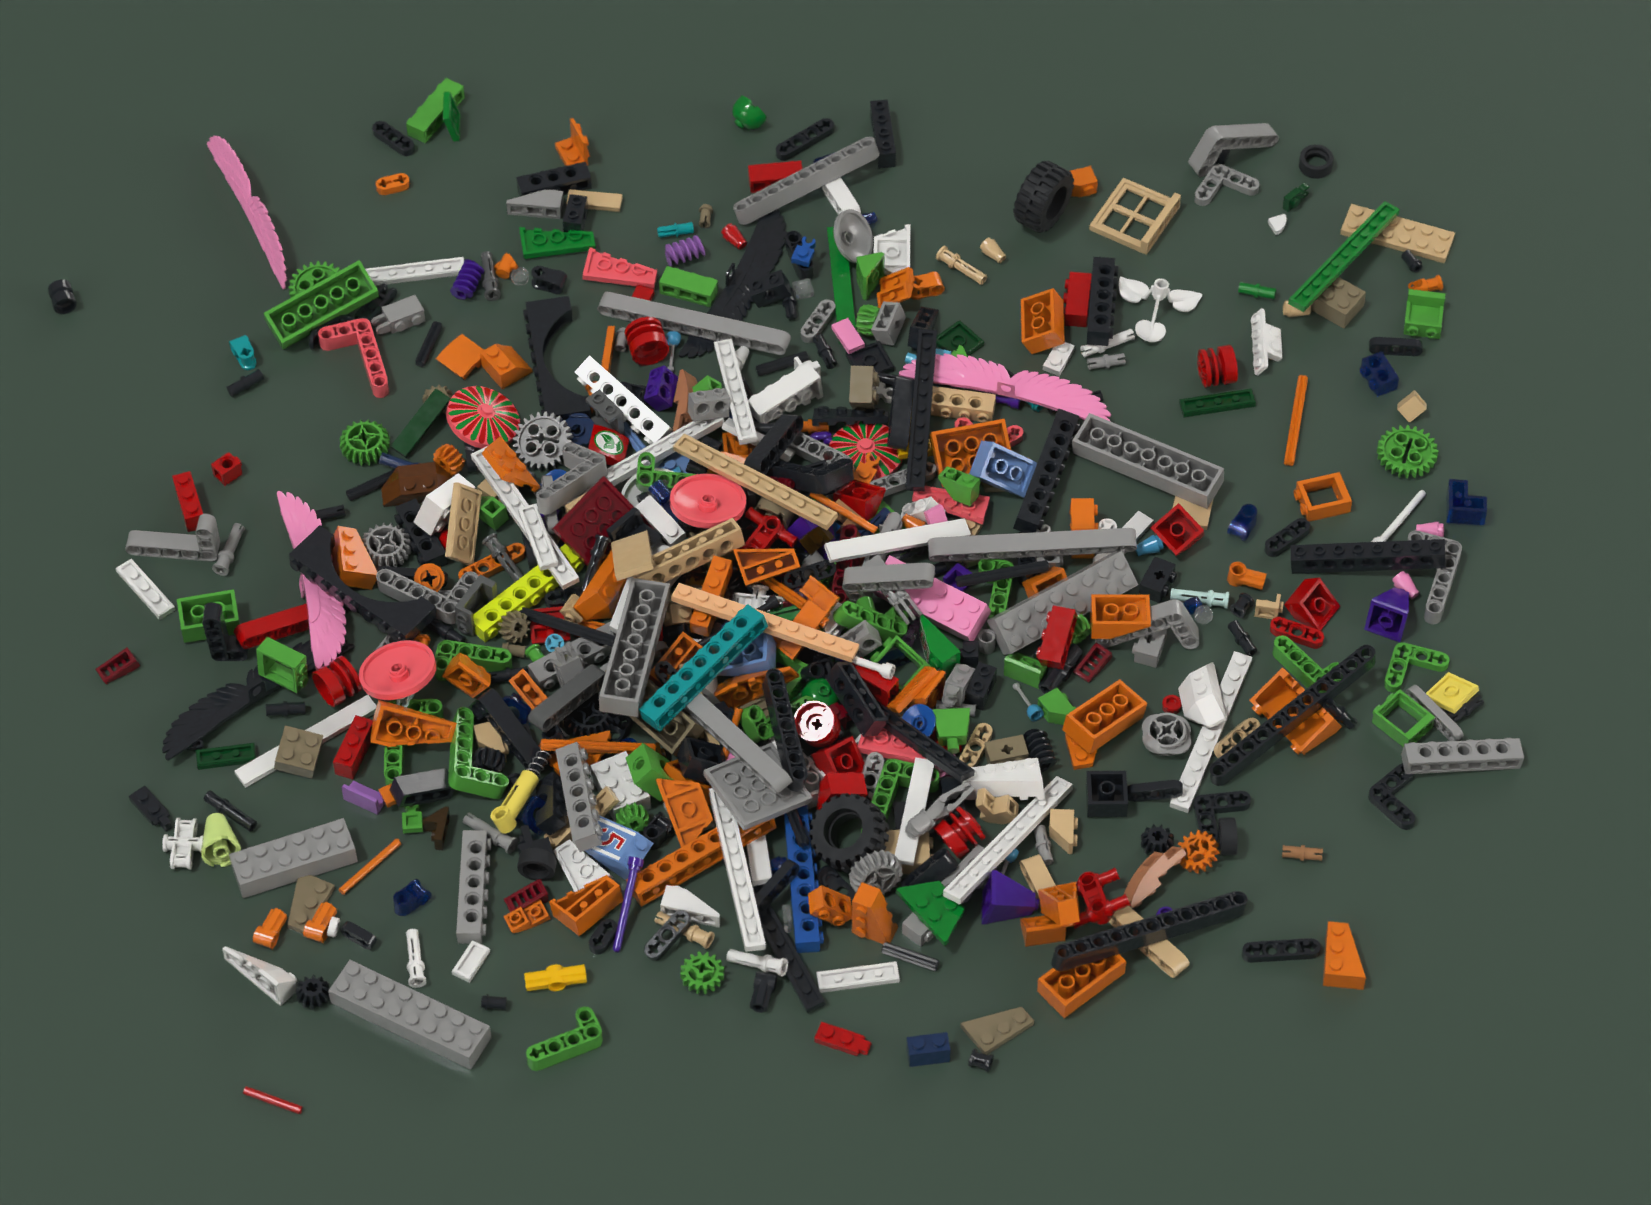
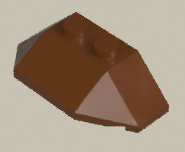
(412, 483)

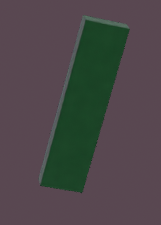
(1217, 402)
(420, 423)

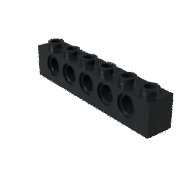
(1101, 301)

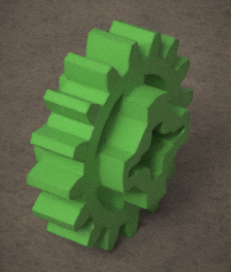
(703, 974)

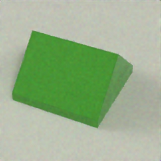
(868, 272)
(1024, 669)

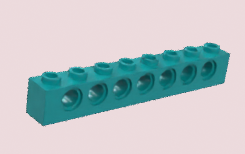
(703, 667)

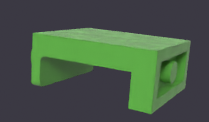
(1424, 314)

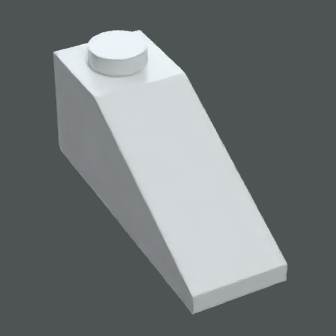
(661, 521)
(678, 898)

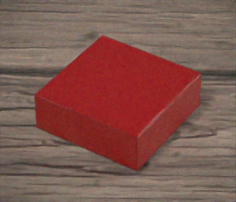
(643, 292)

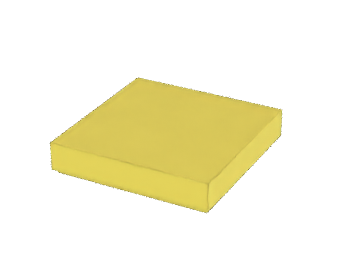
(1452, 692)

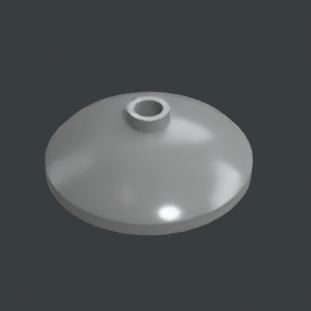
(852, 235)

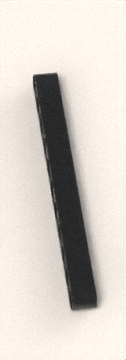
(1288, 722)
(1149, 931)

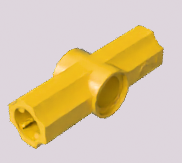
(555, 977)

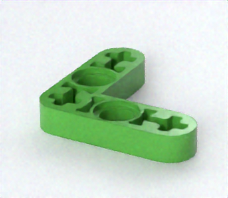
(1409, 657)

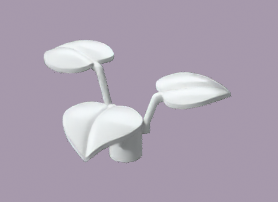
(1135, 290)

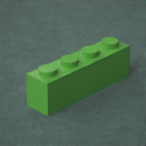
(430, 114)

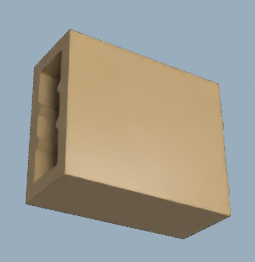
(923, 850)

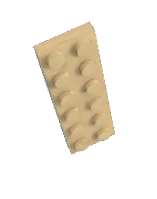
(1404, 235)

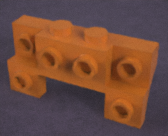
(813, 614)

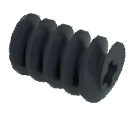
(1040, 747)

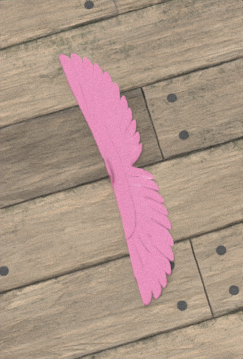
(253, 208)
(1025, 386)
(324, 611)

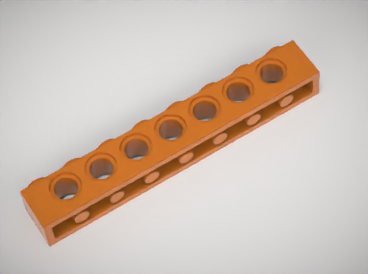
(688, 862)

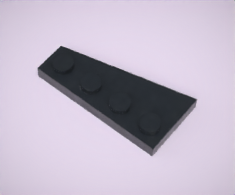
(849, 416)

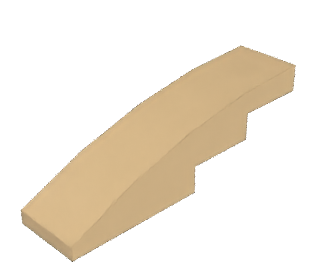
(605, 802)

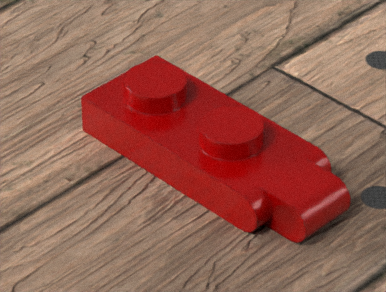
(842, 1039)

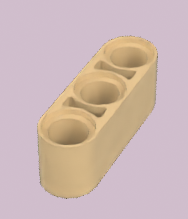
(1036, 874)

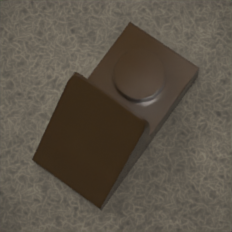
(815, 539)
(438, 825)

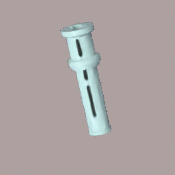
(1211, 595)

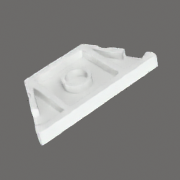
(896, 249)

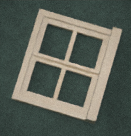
(1157, 226)

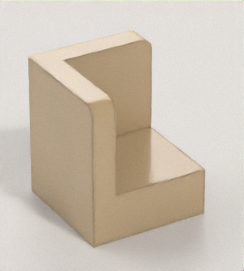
(1411, 406)

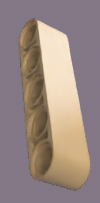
(1162, 953)

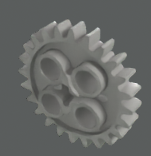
(540, 456)

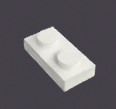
(1058, 358)

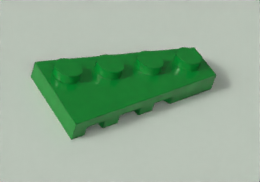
(555, 242)

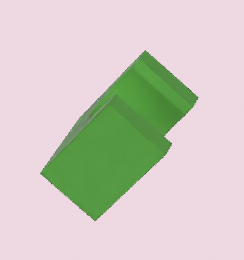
(646, 767)

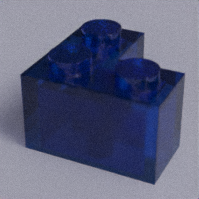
(1462, 507)

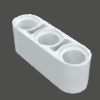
(840, 196)

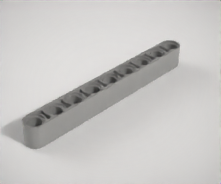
(806, 180)
(738, 744)

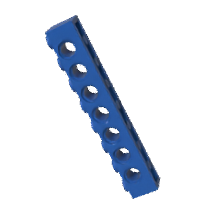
(804, 940)

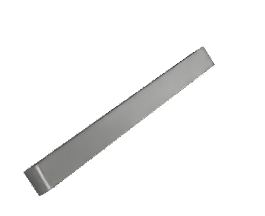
(696, 323)
(1032, 544)

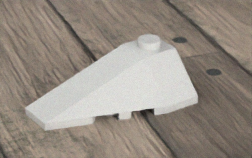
(267, 977)

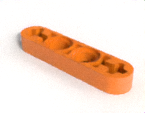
(494, 567)

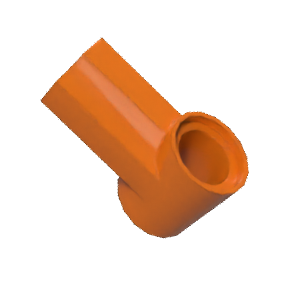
(1240, 575)
(317, 927)
(268, 933)

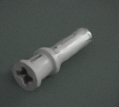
(226, 555)
(503, 840)

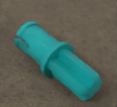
(676, 229)

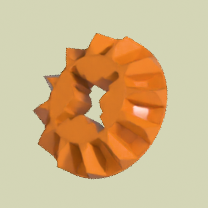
(434, 570)

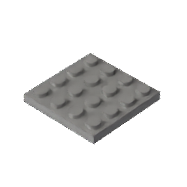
(750, 798)

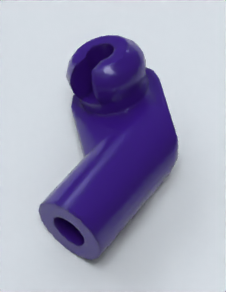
(826, 436)

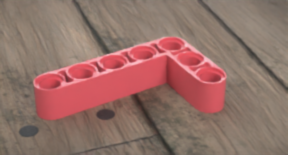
(360, 333)

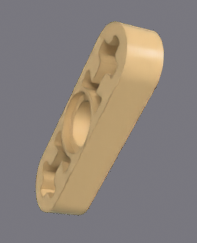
(1228, 739)
(975, 740)

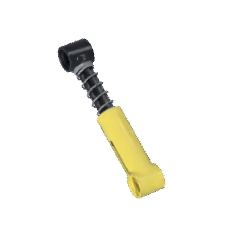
(505, 815)

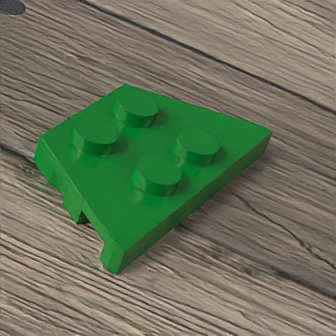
(932, 908)

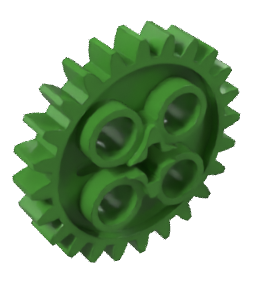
(307, 277)
(1394, 446)

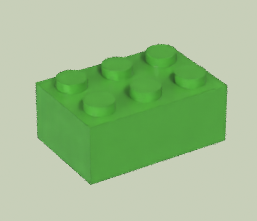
(192, 610)

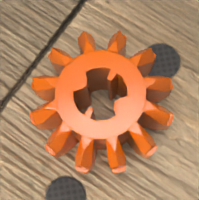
(449, 459)

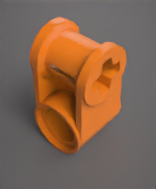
(927, 285)

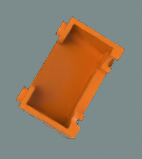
(1277, 694)

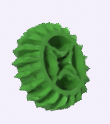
(353, 444)

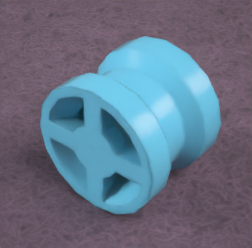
(553, 641)

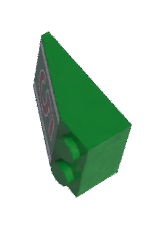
(937, 648)

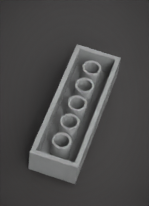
(293, 857)

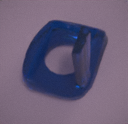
(515, 701)
(527, 815)

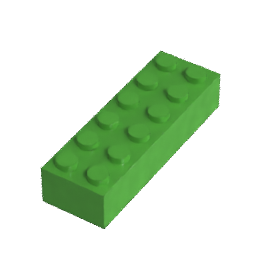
(321, 303)

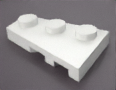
(578, 866)

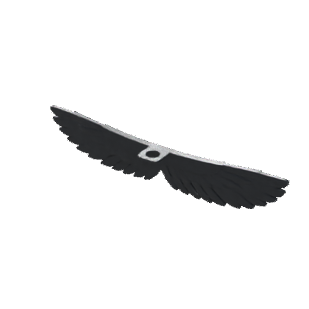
(757, 261)
(224, 704)

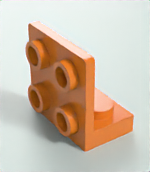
(573, 149)

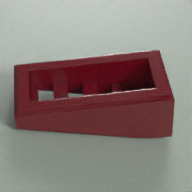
(1097, 648)
(114, 661)
(531, 889)

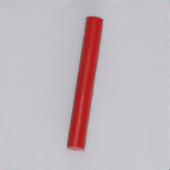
(272, 1100)

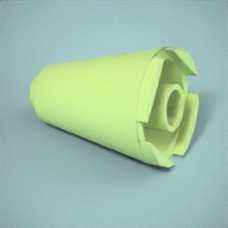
(218, 841)

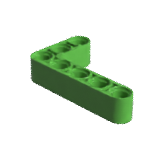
(391, 754)
(461, 773)
(894, 780)

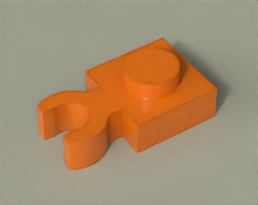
(866, 472)

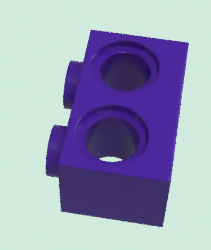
(661, 388)

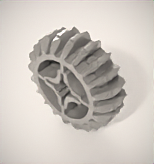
(384, 539)
(878, 870)

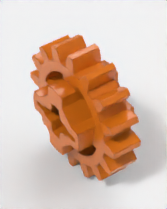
(1198, 852)

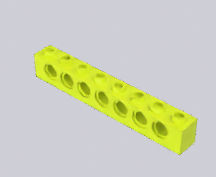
(524, 589)

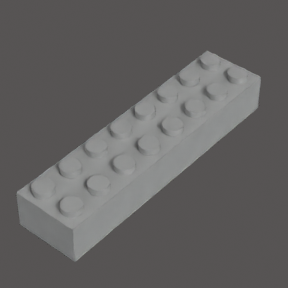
(1148, 460)
(1026, 620)
(634, 647)
(410, 1014)

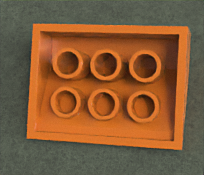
(959, 445)

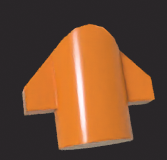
(505, 266)

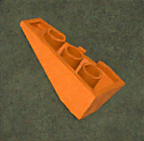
(405, 726)

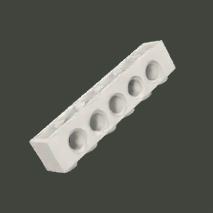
(591, 368)

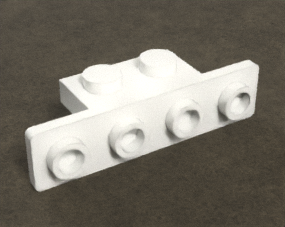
(1265, 342)

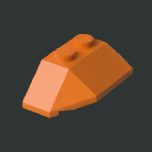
(601, 594)

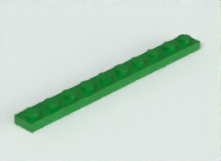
(1343, 256)

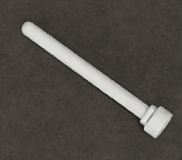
(1401, 517)
(886, 670)

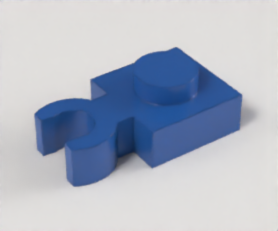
(804, 253)

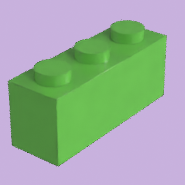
(688, 286)

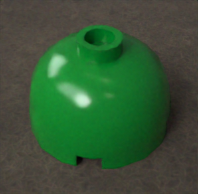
(747, 115)
(820, 691)

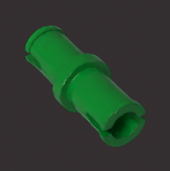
(1257, 290)

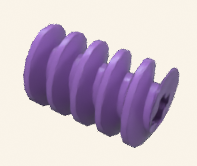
(684, 249)

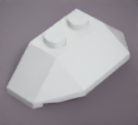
(1202, 697)

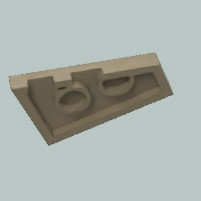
(307, 898)

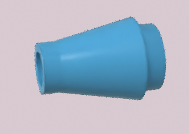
(1150, 545)

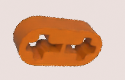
(392, 184)

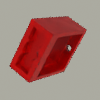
(881, 688)

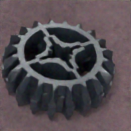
(595, 720)

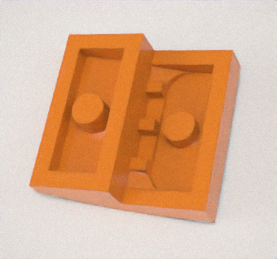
(896, 287)
(461, 356)

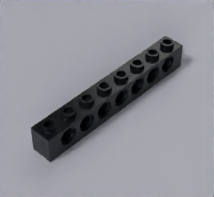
(1046, 472)
(1368, 556)

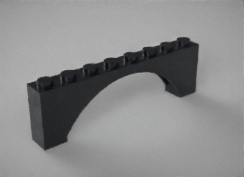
(544, 320)
(398, 619)

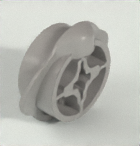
(1165, 726)

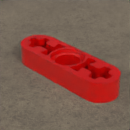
(1312, 632)

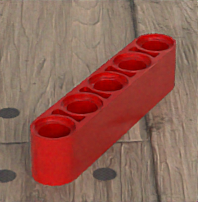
(273, 626)

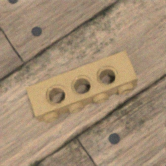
(963, 403)

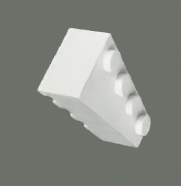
(786, 394)

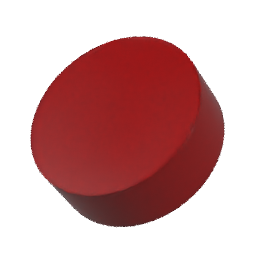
(1171, 704)

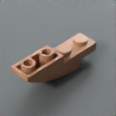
(684, 387)
(1146, 880)

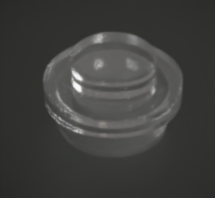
(1203, 614)

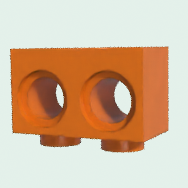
(830, 905)

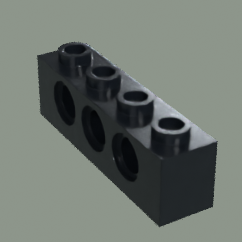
(883, 133)
(560, 179)
(426, 547)
(856, 699)

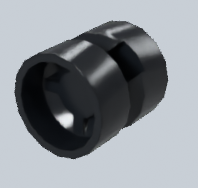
(62, 296)

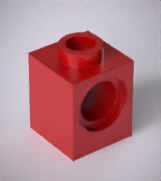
(227, 468)

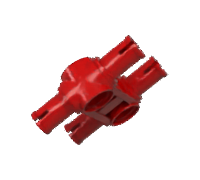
(763, 536)
(1098, 909)

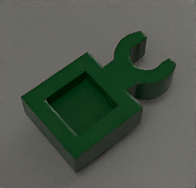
(1294, 197)

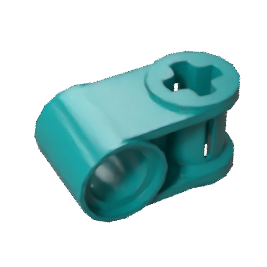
(243, 352)

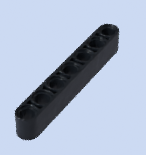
(784, 729)

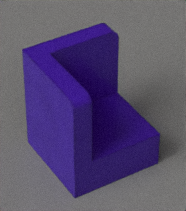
(957, 570)

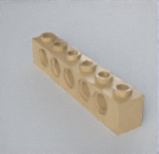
(694, 552)

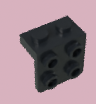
(632, 524)

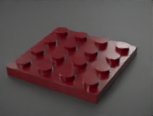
(592, 516)

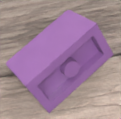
(363, 797)

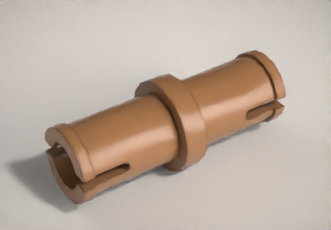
(1302, 853)

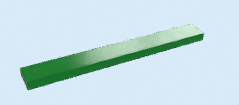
(841, 282)

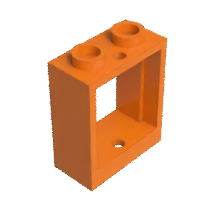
(1325, 510)

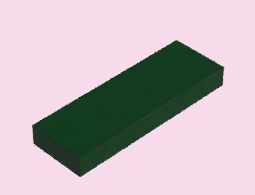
(225, 756)

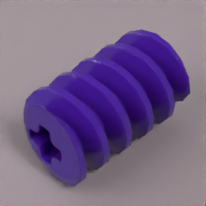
(467, 280)

